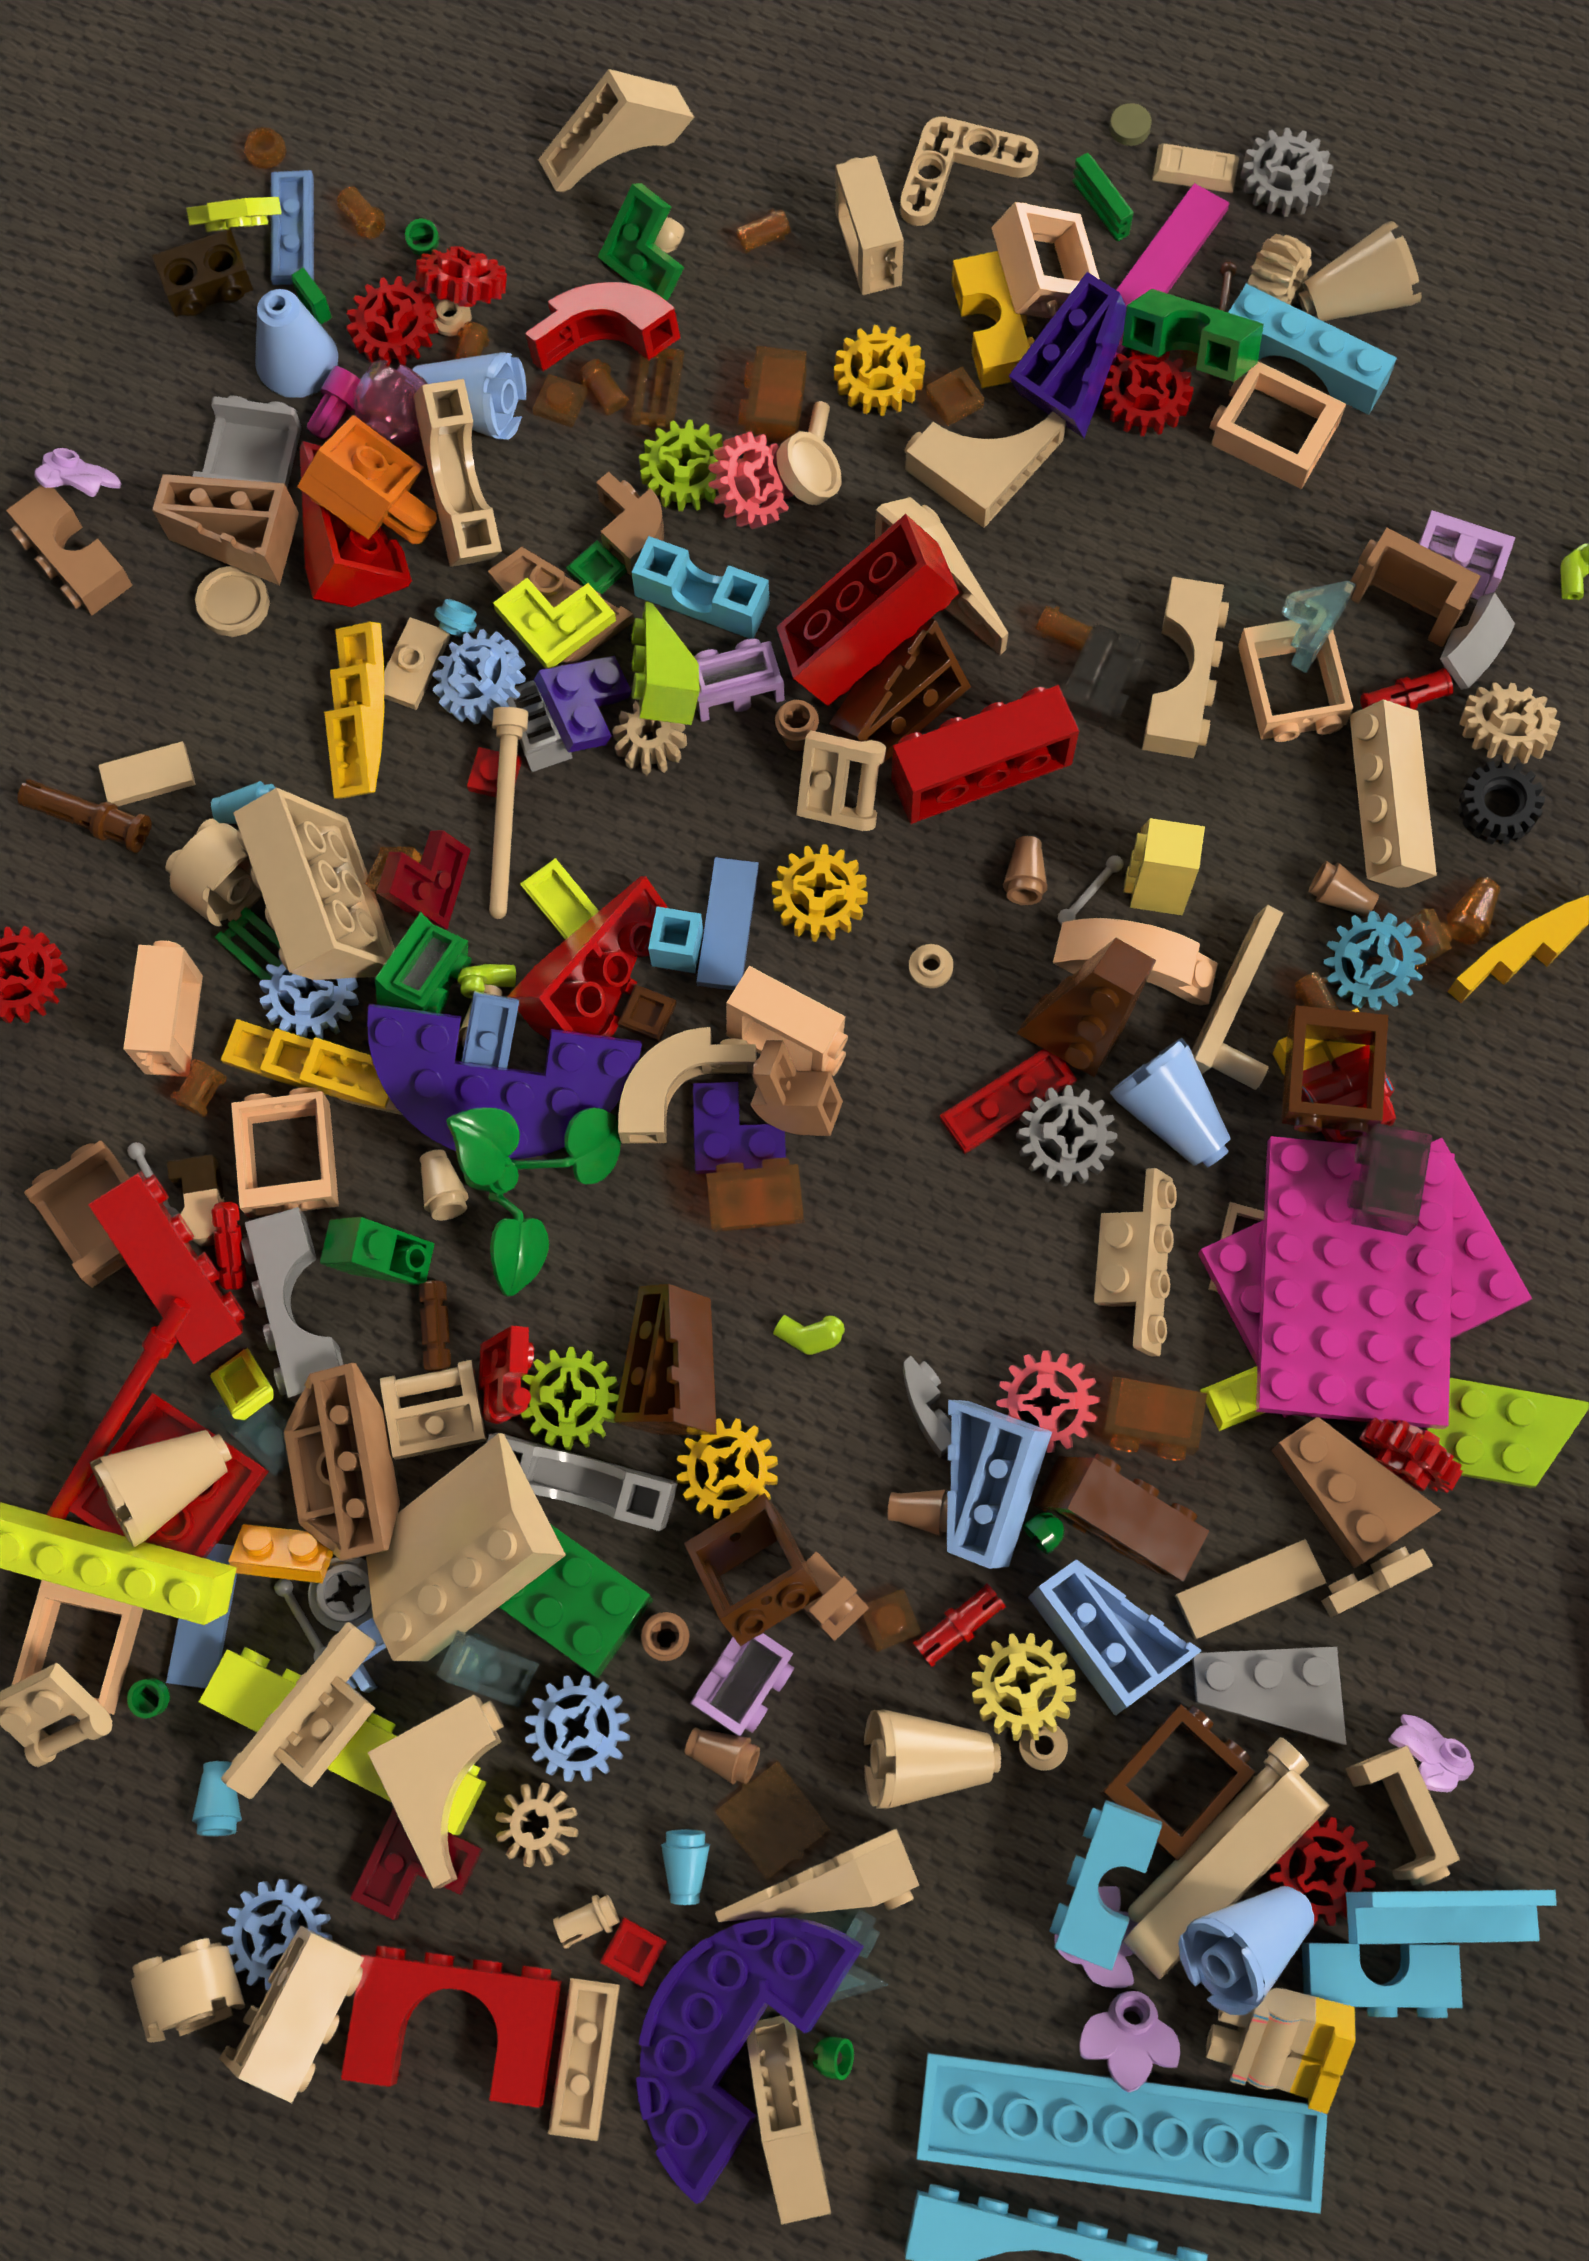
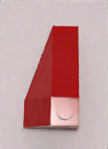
(342, 562)
(590, 970)

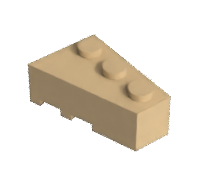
(295, 2015)

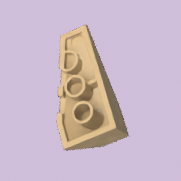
(971, 603)
(855, 1879)

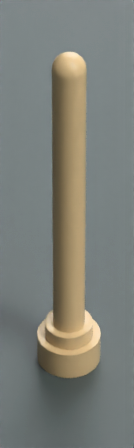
(509, 727)
(1280, 1761)

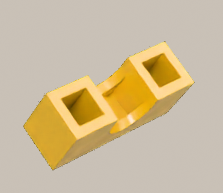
(983, 289)

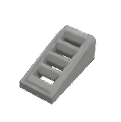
(545, 748)

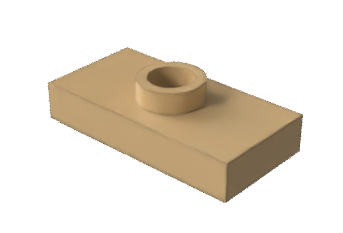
(414, 662)

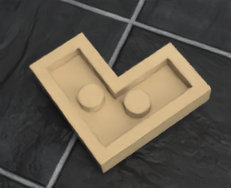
(1387, 1573)

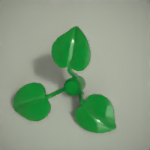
(483, 1147)

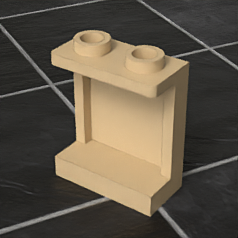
(1415, 1810)

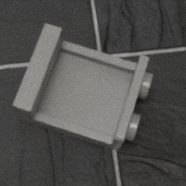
(252, 441)

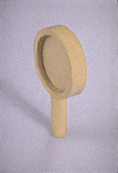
(809, 463)
(232, 601)

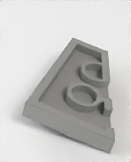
(1276, 1686)

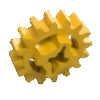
(879, 370)
(836, 893)
(709, 1457)

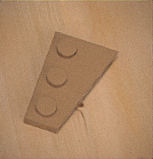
(555, 588)

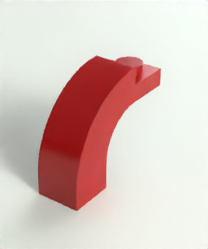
(601, 313)

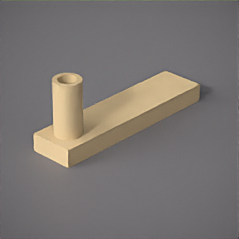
(1209, 1047)

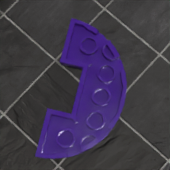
(420, 1075)
(705, 2018)

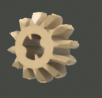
(1281, 268)
(638, 749)
(530, 1840)

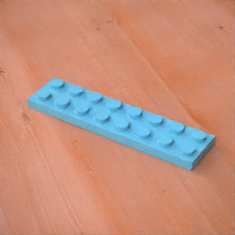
(1138, 2139)

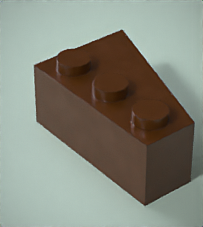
(903, 691)
(1091, 1007)
(669, 1364)
(1124, 1514)

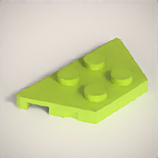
(1506, 1431)

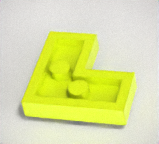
(234, 213)
(549, 630)

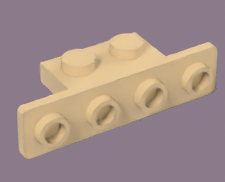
(1135, 1258)
(311, 1721)

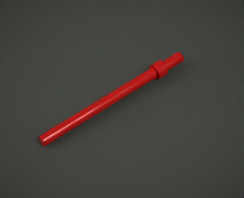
(156, 1346)

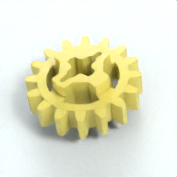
(1041, 1680)

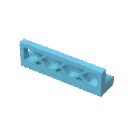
(1445, 1916)

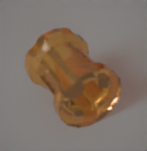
(198, 1088)

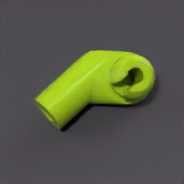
(1573, 570)
(475, 977)
(812, 1338)

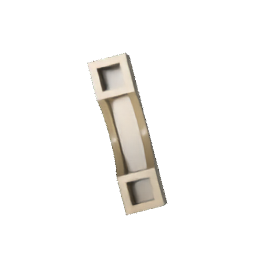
(447, 441)
(1191, 620)

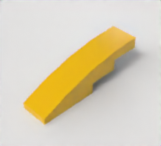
(358, 712)
(1541, 937)
(305, 1063)

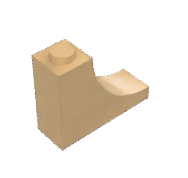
(614, 118)
(977, 472)
(425, 1770)
(786, 2121)

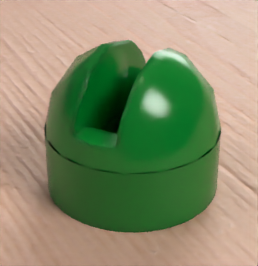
(419, 230)
(1046, 1529)
(144, 1705)
(827, 2057)

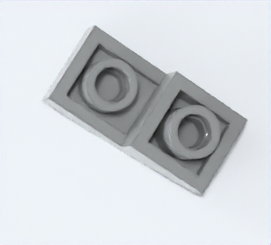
(1477, 644)
(922, 1392)

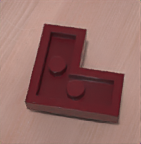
(427, 885)
(395, 1867)

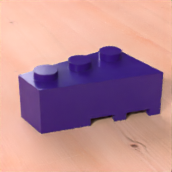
(1074, 354)

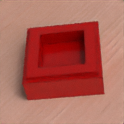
(633, 1951)

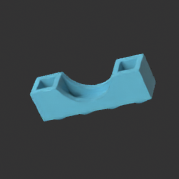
(1345, 364)

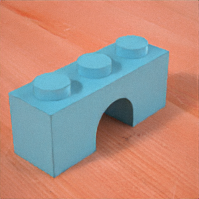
(672, 581)
(1087, 1925)
(1426, 1979)

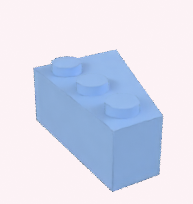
(991, 1481)
(1109, 1636)

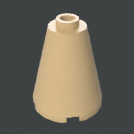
(1364, 279)
(159, 1480)
(923, 1758)

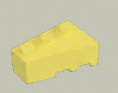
(1164, 866)

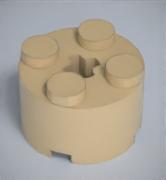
(213, 873)
(186, 1989)

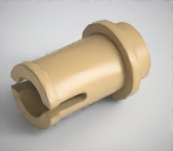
(586, 1921)

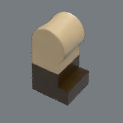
(201, 1191)

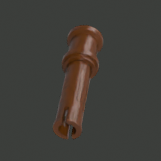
(101, 819)

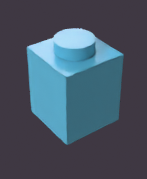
(675, 939)

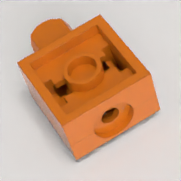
(368, 483)

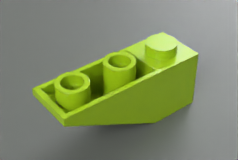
(666, 669)

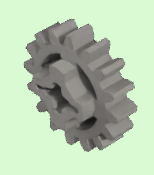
(1288, 167)
(1086, 1135)

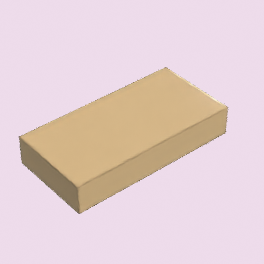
(147, 774)

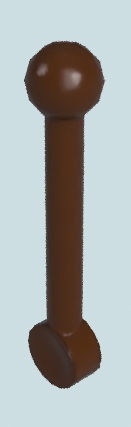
(1227, 270)

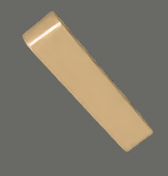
(1227, 1869)

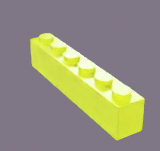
(112, 1567)
(251, 1692)

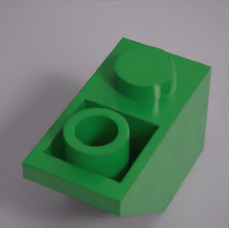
(376, 1251)

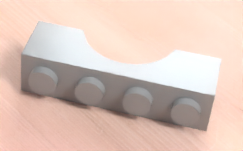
(281, 1250)
(595, 1483)

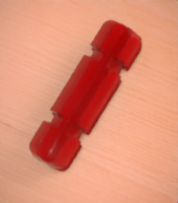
(228, 1245)

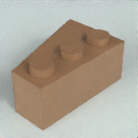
(230, 521)
(1351, 1491)

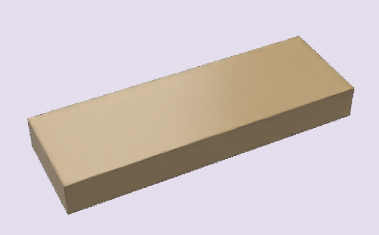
(1250, 1589)
(584, 2059)

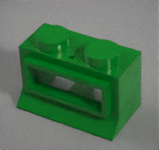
(422, 968)

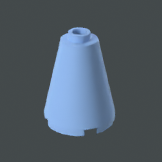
(291, 346)
(492, 387)
(1176, 1104)
(1245, 1947)

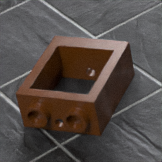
(1336, 1027)
(717, 1553)
(1227, 1753)

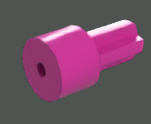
(338, 397)

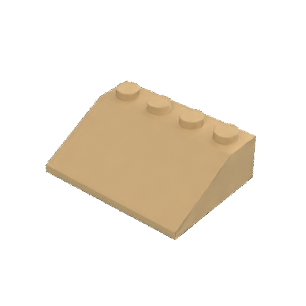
(313, 888)
(459, 1553)

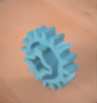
(1379, 943)

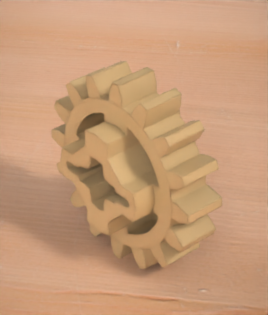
(1509, 723)

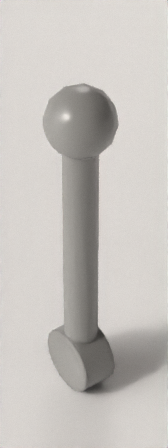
(1113, 865)
(136, 1152)
(284, 1588)

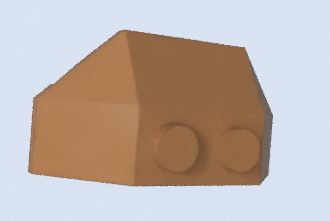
(342, 1464)

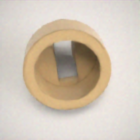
(669, 235)

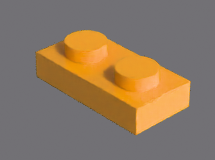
(280, 1554)

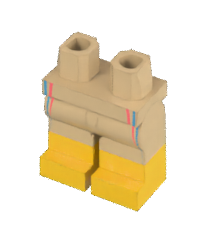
(1288, 2045)

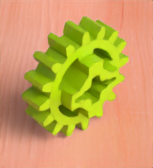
(666, 458)
(591, 1398)

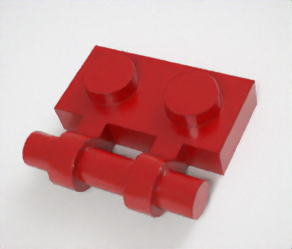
(502, 1365)

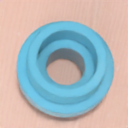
(456, 617)

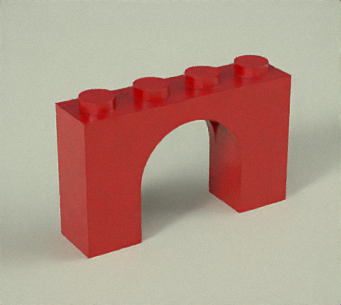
(394, 1986)

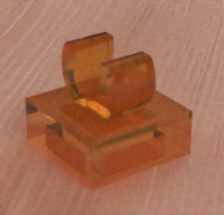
(1432, 933)

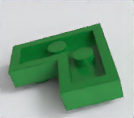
(631, 244)

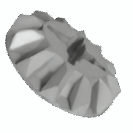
(337, 1614)

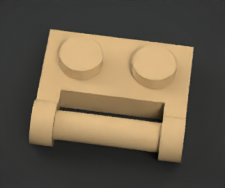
(826, 777)
(433, 1424)
(44, 1700)

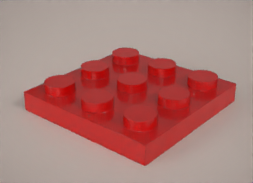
(203, 1520)

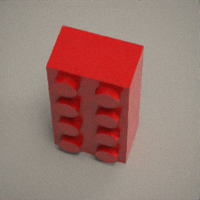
(867, 610)
(984, 753)
(167, 1265)

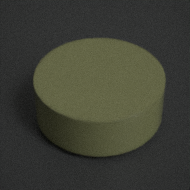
(1130, 124)

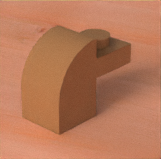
(634, 519)
(791, 1098)
(839, 1603)

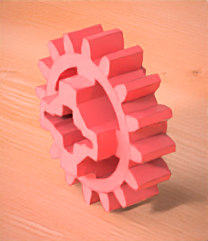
(749, 480)
(1048, 1378)

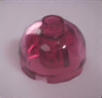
(387, 402)

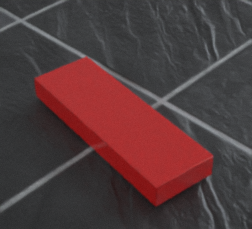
(1005, 1099)

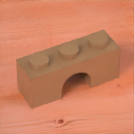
(88, 574)

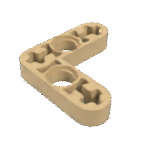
(956, 149)

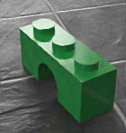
(1164, 322)

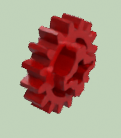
(461, 276)
(412, 321)
(1147, 391)
(25, 956)
(1411, 1454)
(1334, 1890)

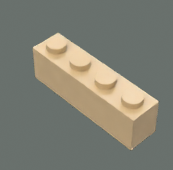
(1392, 794)

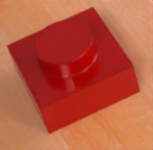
(485, 772)

